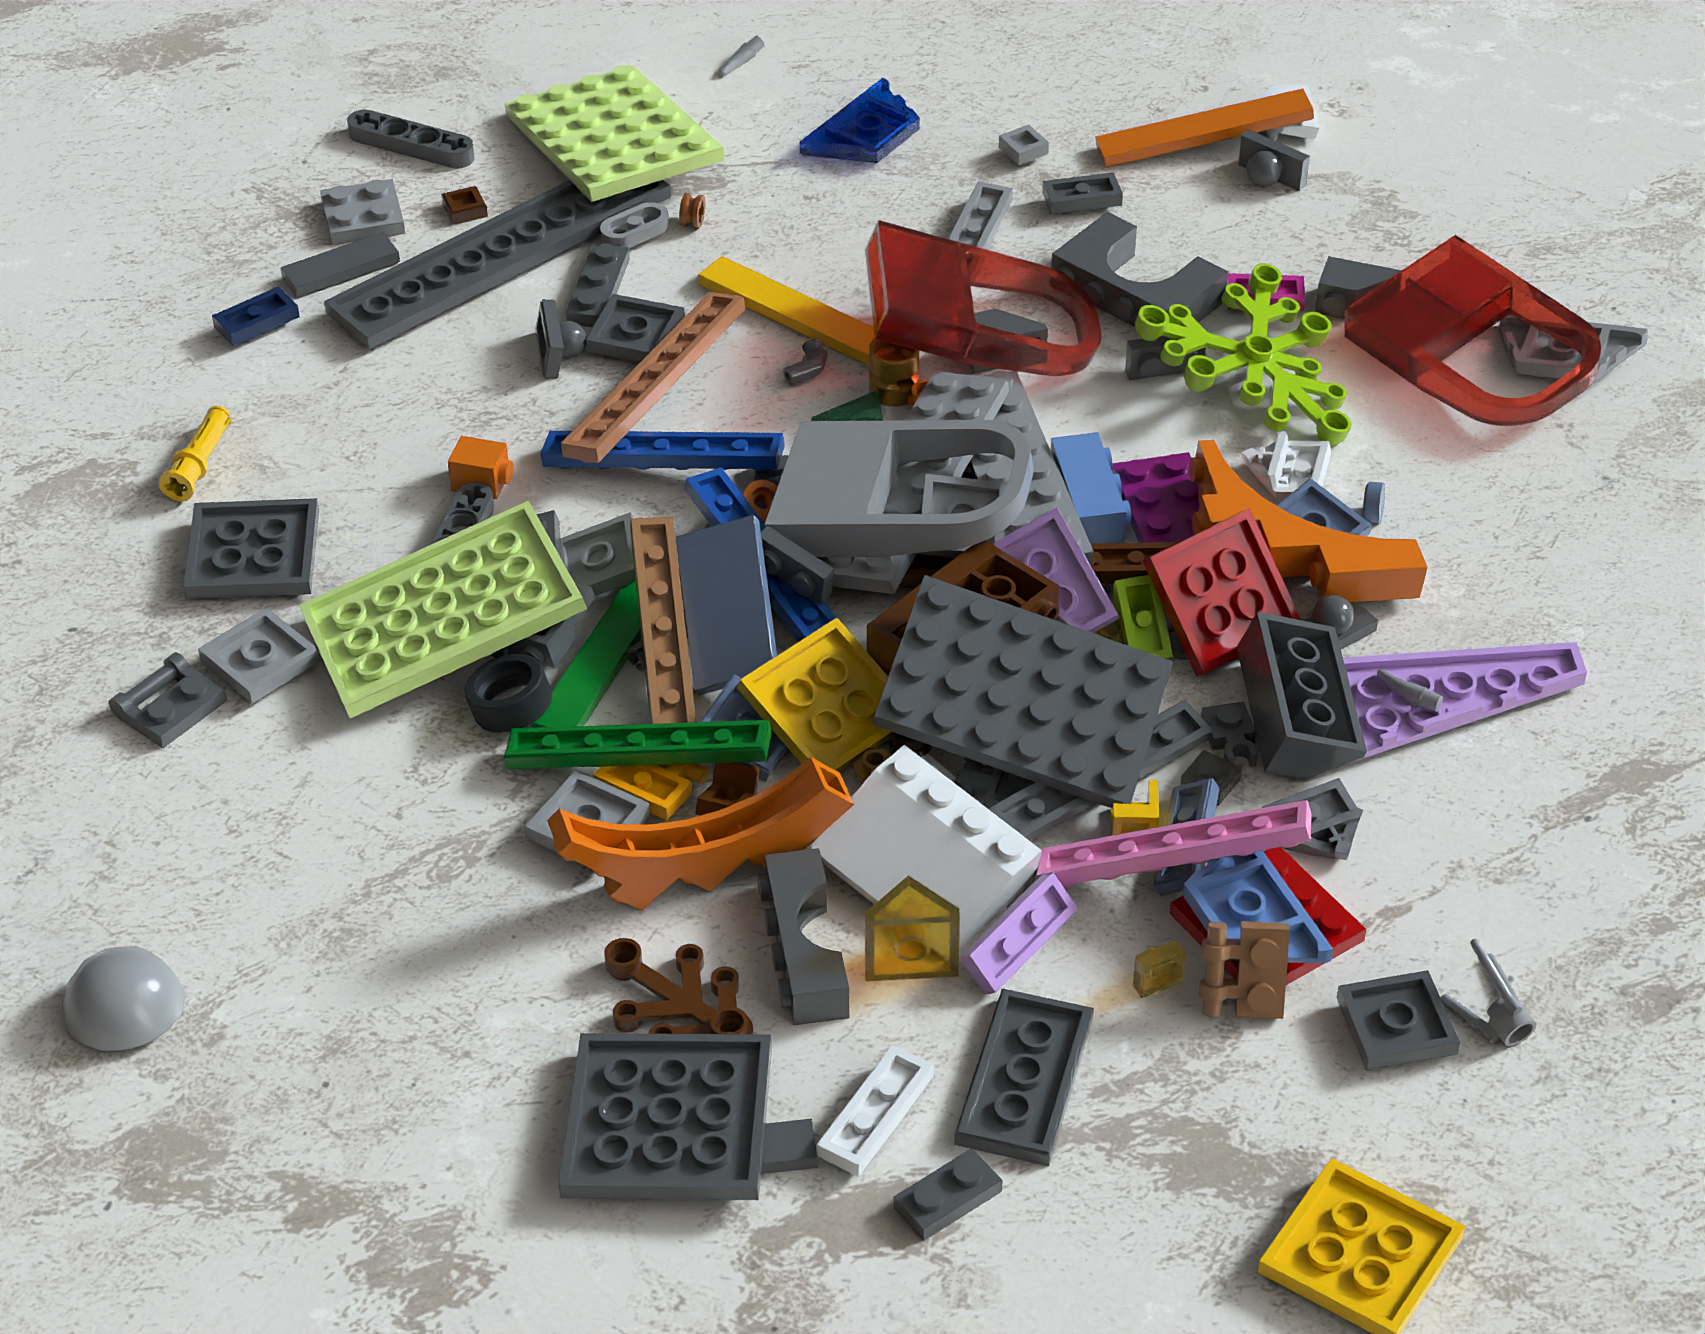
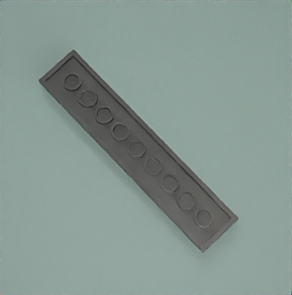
(478, 260)

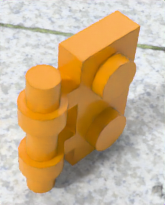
(659, 786)

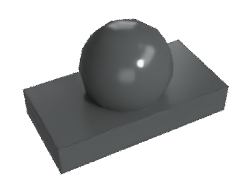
(1272, 162)
(556, 339)
(1348, 618)

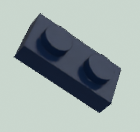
(255, 316)

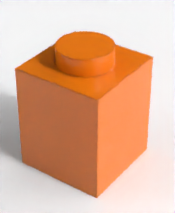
(480, 462)

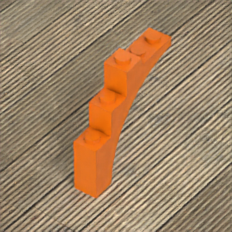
(1334, 560)
(705, 849)

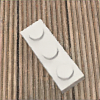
(875, 1110)

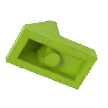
(1141, 616)

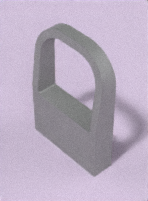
(843, 475)

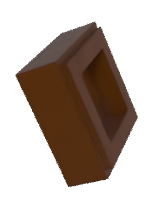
(464, 205)

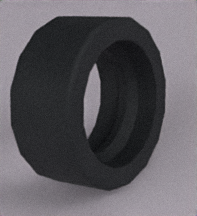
(513, 711)

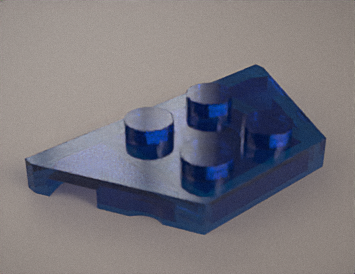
(864, 128)

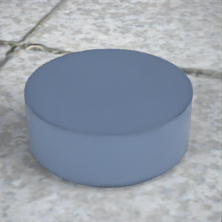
(1374, 502)

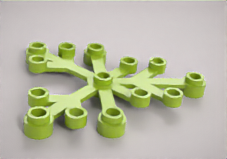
(1256, 353)

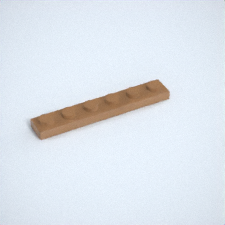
(662, 621)

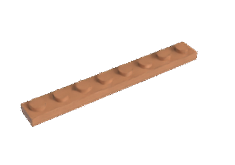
(652, 378)

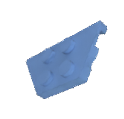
(1253, 891)

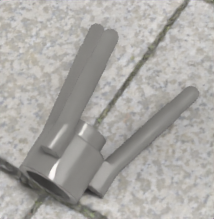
(1507, 1015)

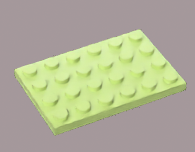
(613, 132)
(441, 608)

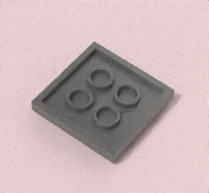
(251, 548)

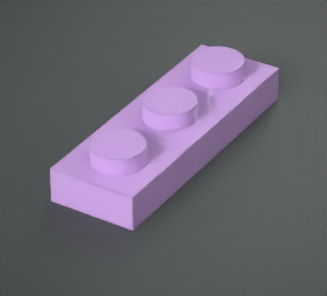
(1018, 933)

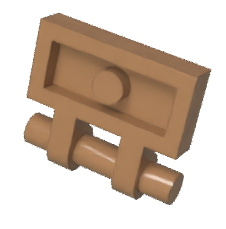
(1260, 973)

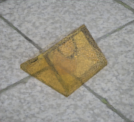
(911, 935)

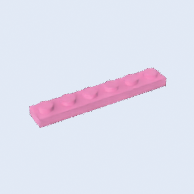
(1178, 844)

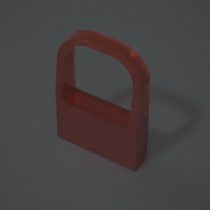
(926, 302)
(1448, 302)

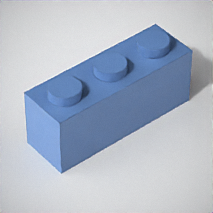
(1092, 486)

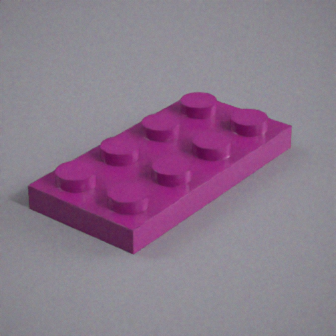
(1159, 497)

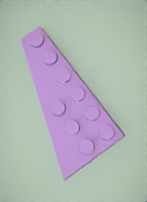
(1471, 683)

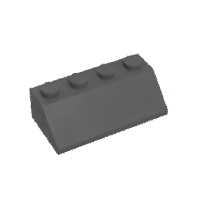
(1299, 696)

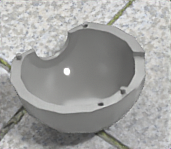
(121, 999)

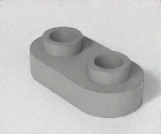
(635, 225)

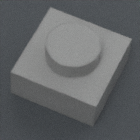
(1023, 144)

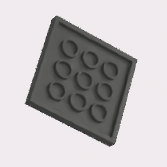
(667, 1117)

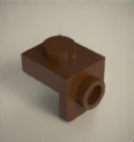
(730, 785)

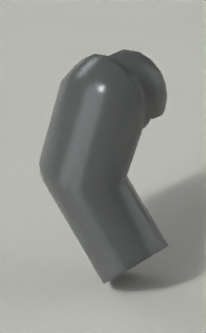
(811, 364)

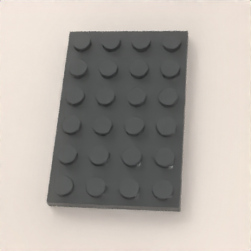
(1023, 693)

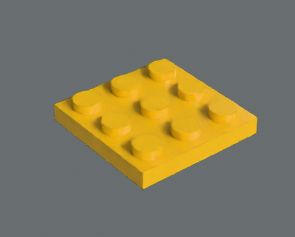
(821, 697)
(1361, 1249)

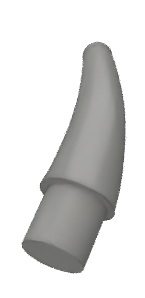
(742, 55)
(1411, 692)

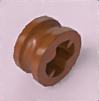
(692, 210)

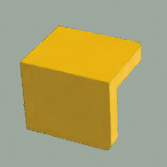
(1137, 815)

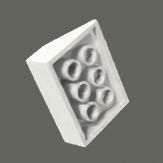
(928, 828)

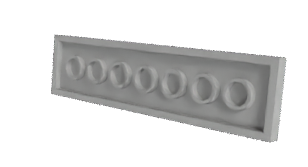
(943, 398)
(1047, 485)

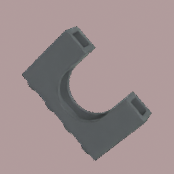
(1109, 244)

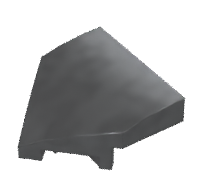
(1332, 819)

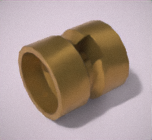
(892, 372)

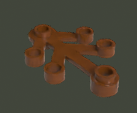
(625, 963)

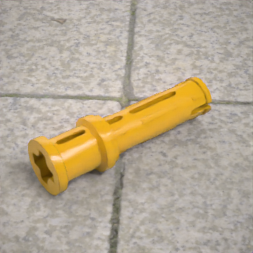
(191, 462)

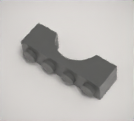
(814, 976)

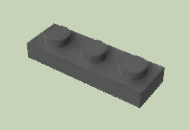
(597, 282)

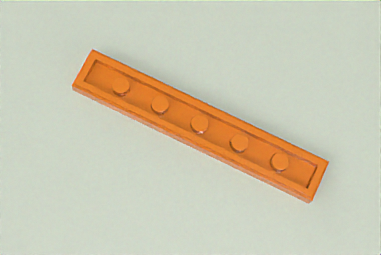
(1204, 127)

